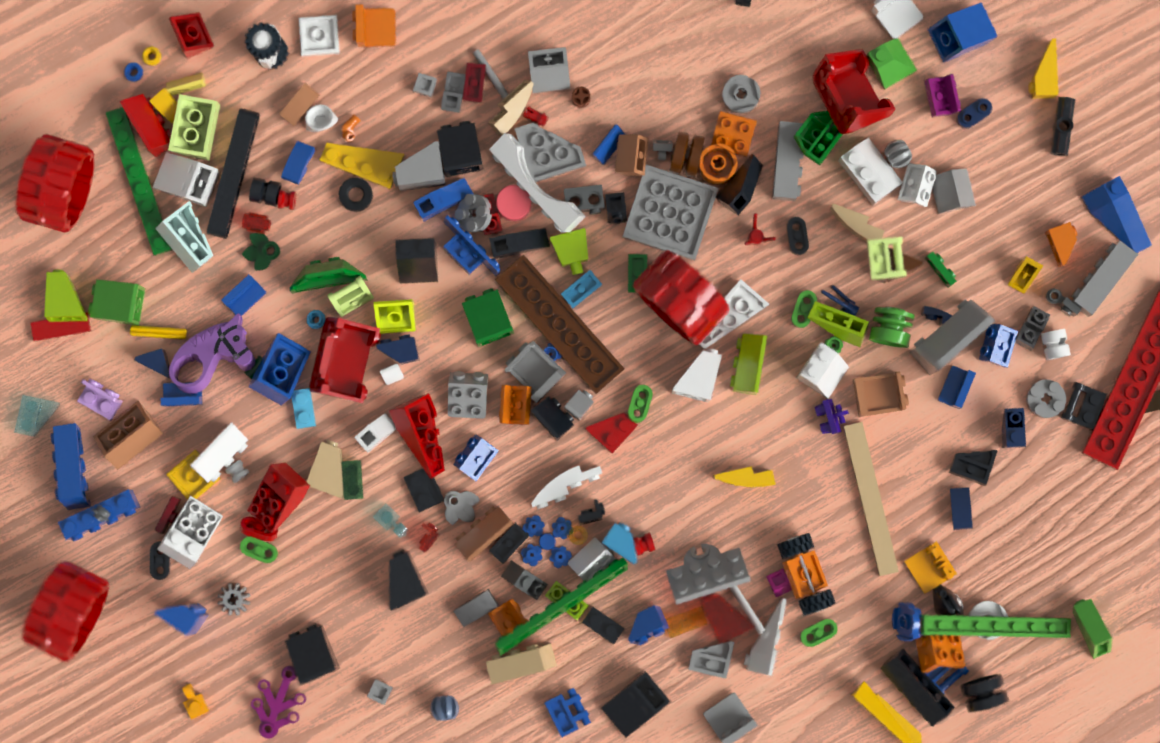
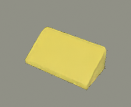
(186, 84)

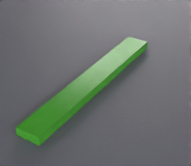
(995, 626)

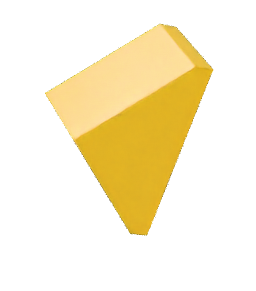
(1025, 274)

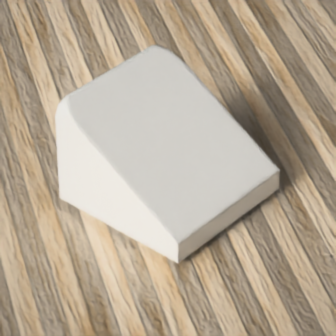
(392, 374)

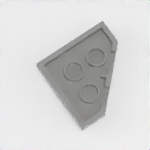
(547, 152)

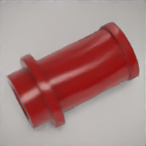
(535, 116)

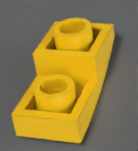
(165, 104)

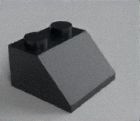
(552, 418)

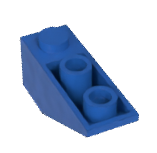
(442, 199)

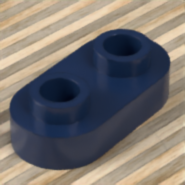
(975, 113)

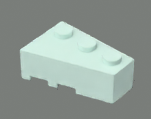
(185, 237)

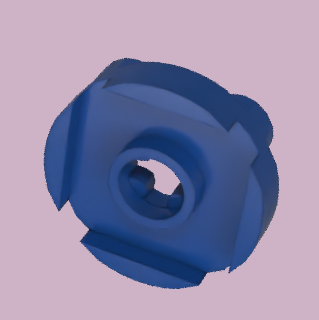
(906, 621)

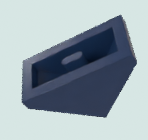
(155, 360)

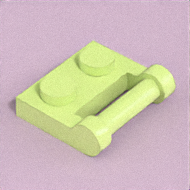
(880, 261)
(350, 297)

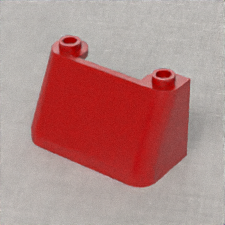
(848, 92)
(343, 359)

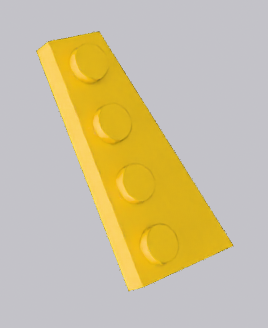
(363, 162)

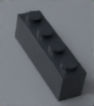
(917, 687)

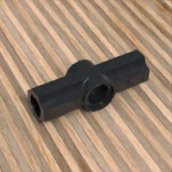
(1061, 138)

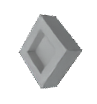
(425, 85)
(379, 691)

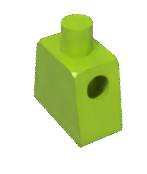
(571, 249)

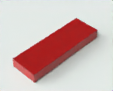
(48, 330)

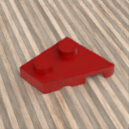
(612, 431)

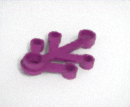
(277, 705)

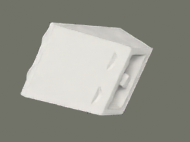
(186, 179)
(190, 532)

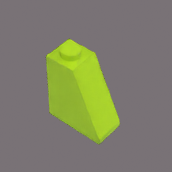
(62, 299)

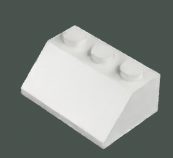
(870, 171)
(220, 453)

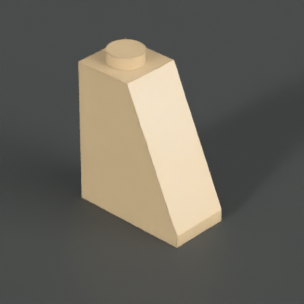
(327, 470)

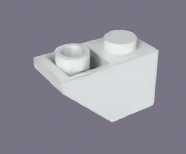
(375, 432)

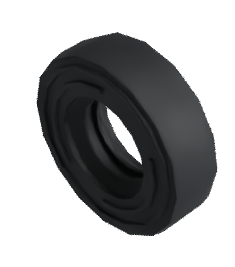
(352, 183)

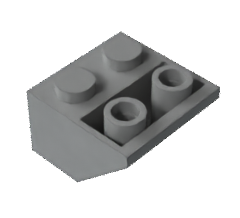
(549, 70)

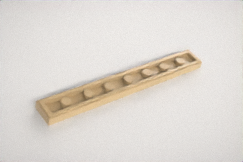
(870, 499)

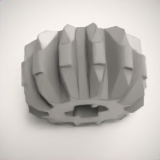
(239, 603)

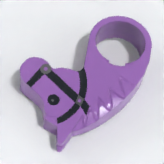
(210, 346)

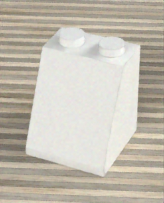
(823, 370)
(700, 377)

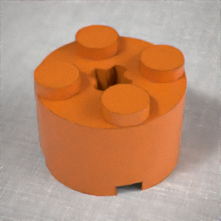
(715, 153)

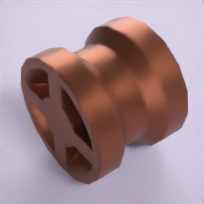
(581, 93)

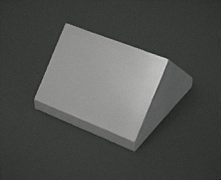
(953, 191)

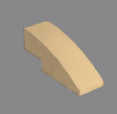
(511, 108)
(856, 223)

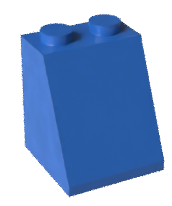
(962, 32)

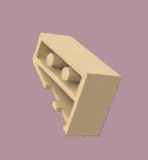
(520, 663)

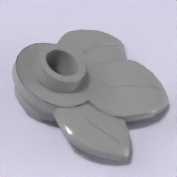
(462, 508)

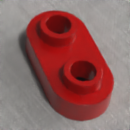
(251, 527)

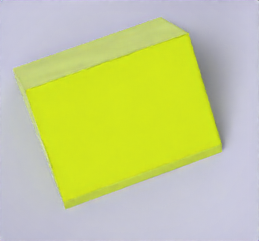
(395, 316)

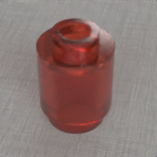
(256, 223)

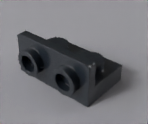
(588, 516)

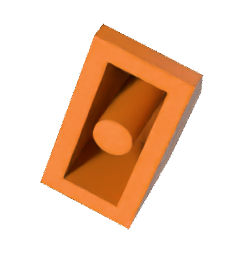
(1062, 242)

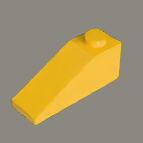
(1045, 79)

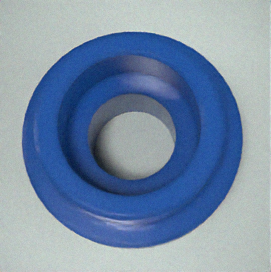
(133, 66)

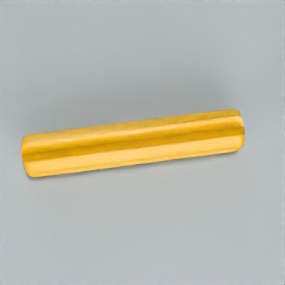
(158, 332)

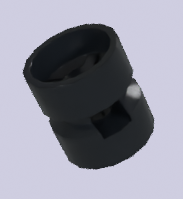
(264, 191)

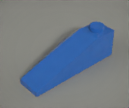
(1117, 213)

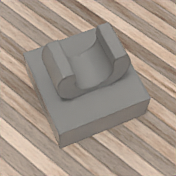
(662, 146)

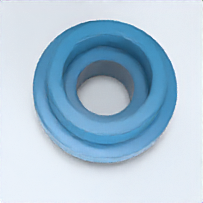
(312, 315)

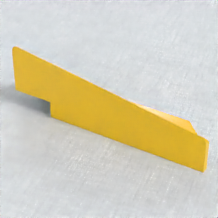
(886, 714)

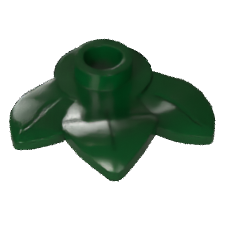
(259, 251)

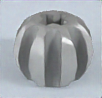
(898, 153)

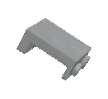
(535, 369)

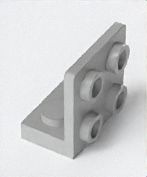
(730, 719)

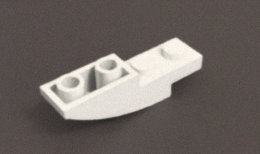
(558, 487)

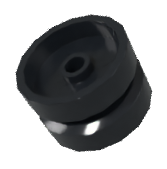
(985, 696)

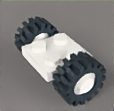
(266, 45)

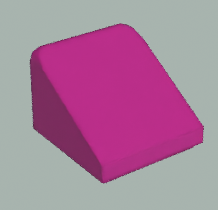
(779, 582)

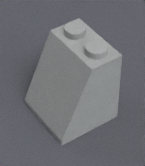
(421, 169)

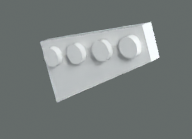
(743, 305)

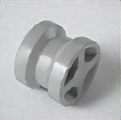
(237, 471)

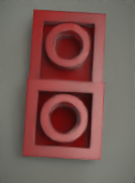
(495, 223)

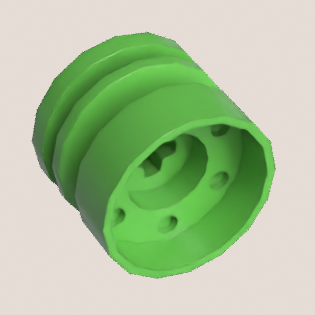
(891, 327)

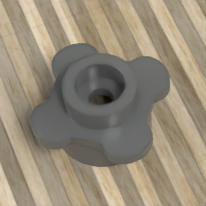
(101, 513)

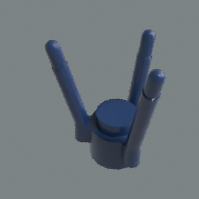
(847, 306)

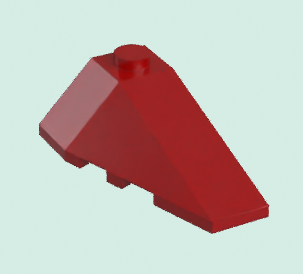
(418, 429)

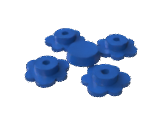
(546, 541)

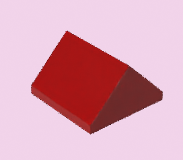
(191, 33)

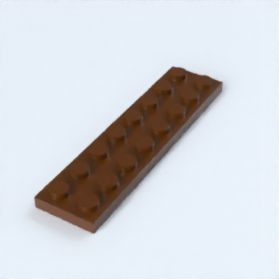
(559, 324)

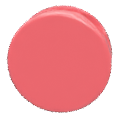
(513, 203)

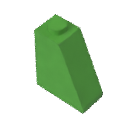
(1092, 628)

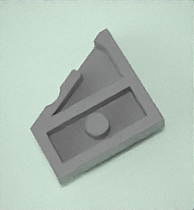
(712, 659)

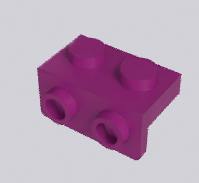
(942, 95)

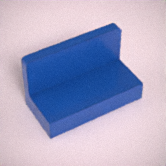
(244, 295)
(956, 387)
(175, 397)

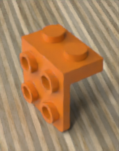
(374, 27)
(940, 651)

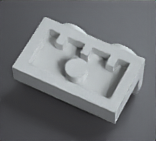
(917, 184)

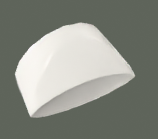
(320, 118)

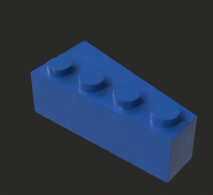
(69, 466)

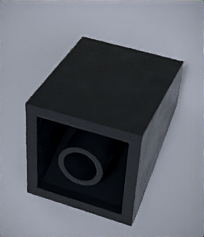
(460, 149)
(417, 260)
(404, 581)
(311, 654)

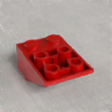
(277, 496)

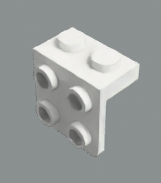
(896, 15)

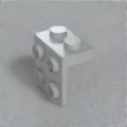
(467, 394)

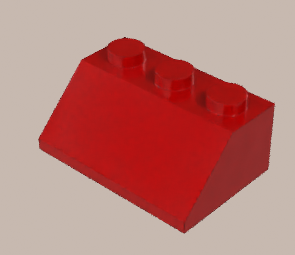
(147, 123)

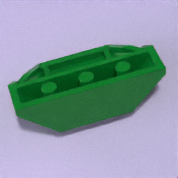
(817, 136)
(325, 275)

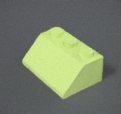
(194, 127)

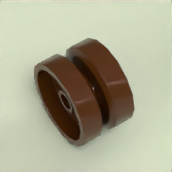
(686, 154)

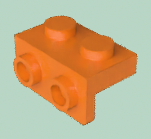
(515, 405)
(507, 617)

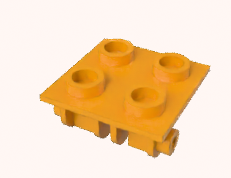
(930, 567)

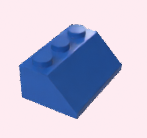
(184, 618)

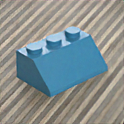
(621, 542)

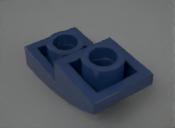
(932, 314)
(961, 508)

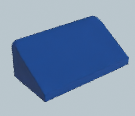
(608, 145)

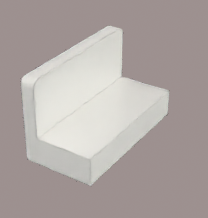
(591, 559)

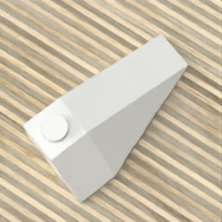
(763, 652)

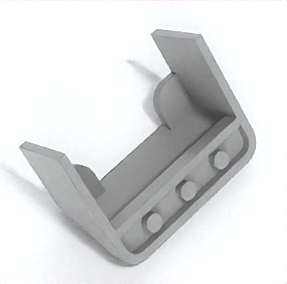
(951, 336)

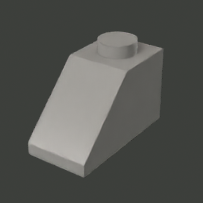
(579, 404)

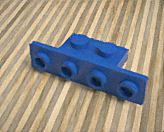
(466, 251)

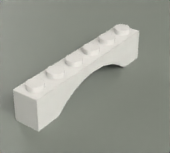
(511, 155)

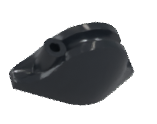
(947, 602)

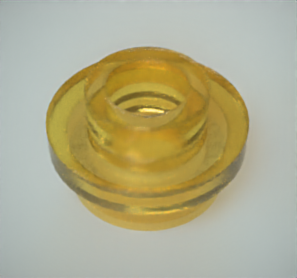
(578, 541)

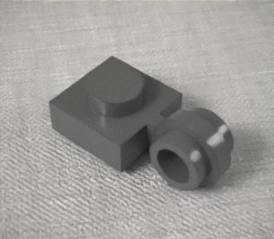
(1068, 306)

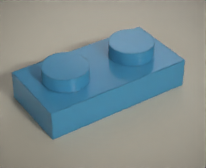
(581, 289)

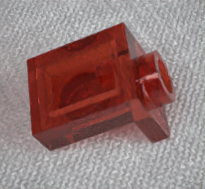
(428, 540)

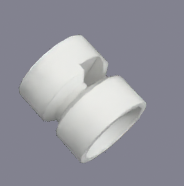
(1055, 344)

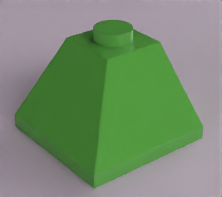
(890, 63)

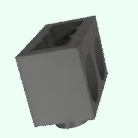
(583, 195)

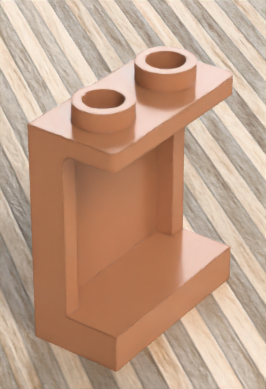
(880, 394)

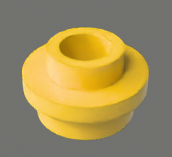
(149, 50)

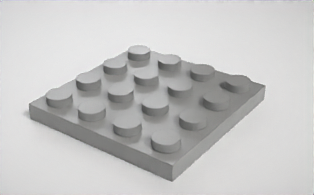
(670, 212)

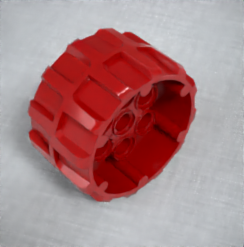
(55, 183)
(681, 297)
(65, 611)

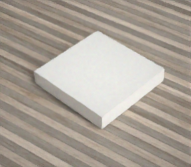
(319, 35)

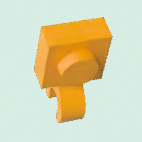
(195, 704)

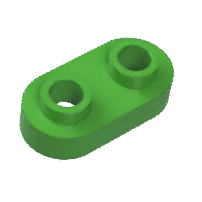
(803, 309)
(640, 404)
(259, 549)
(818, 632)

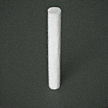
(747, 609)

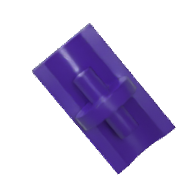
(827, 408)

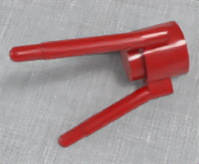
(756, 236)

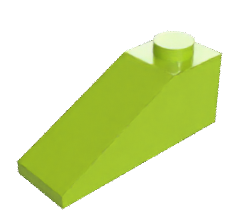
(839, 323)

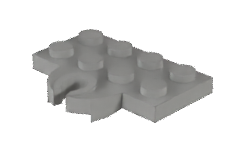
(707, 573)

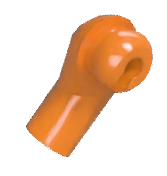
(348, 128)

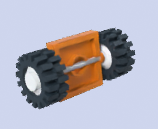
(805, 574)

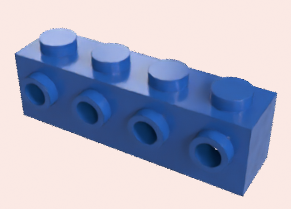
(84, 521)

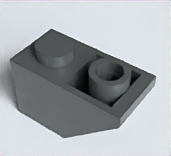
(524, 580)

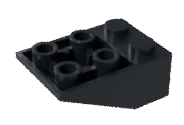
(635, 704)

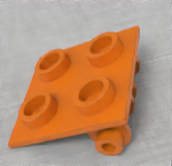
(734, 132)

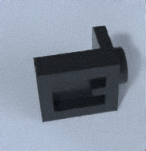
(616, 208)

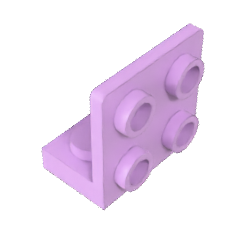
(99, 400)

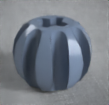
(444, 708)

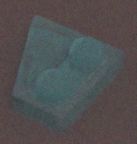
(34, 414)

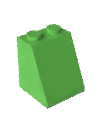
(117, 302)

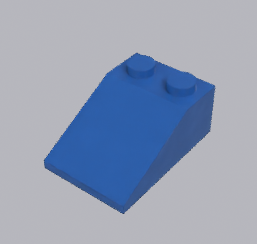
(280, 369)

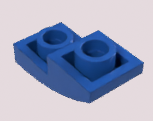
(297, 162)

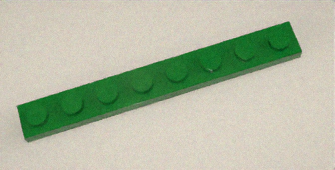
(137, 178)
(556, 609)

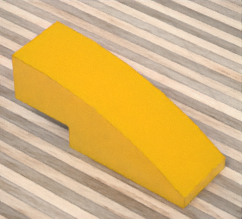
(745, 478)

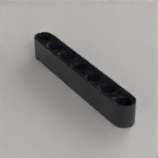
(233, 173)

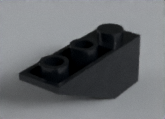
(741, 186)
(519, 243)

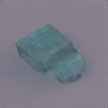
(387, 517)

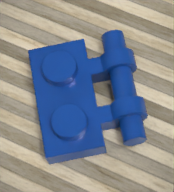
(562, 715)

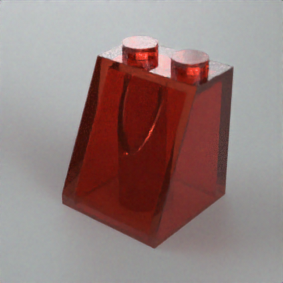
(723, 618)

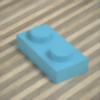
(303, 408)

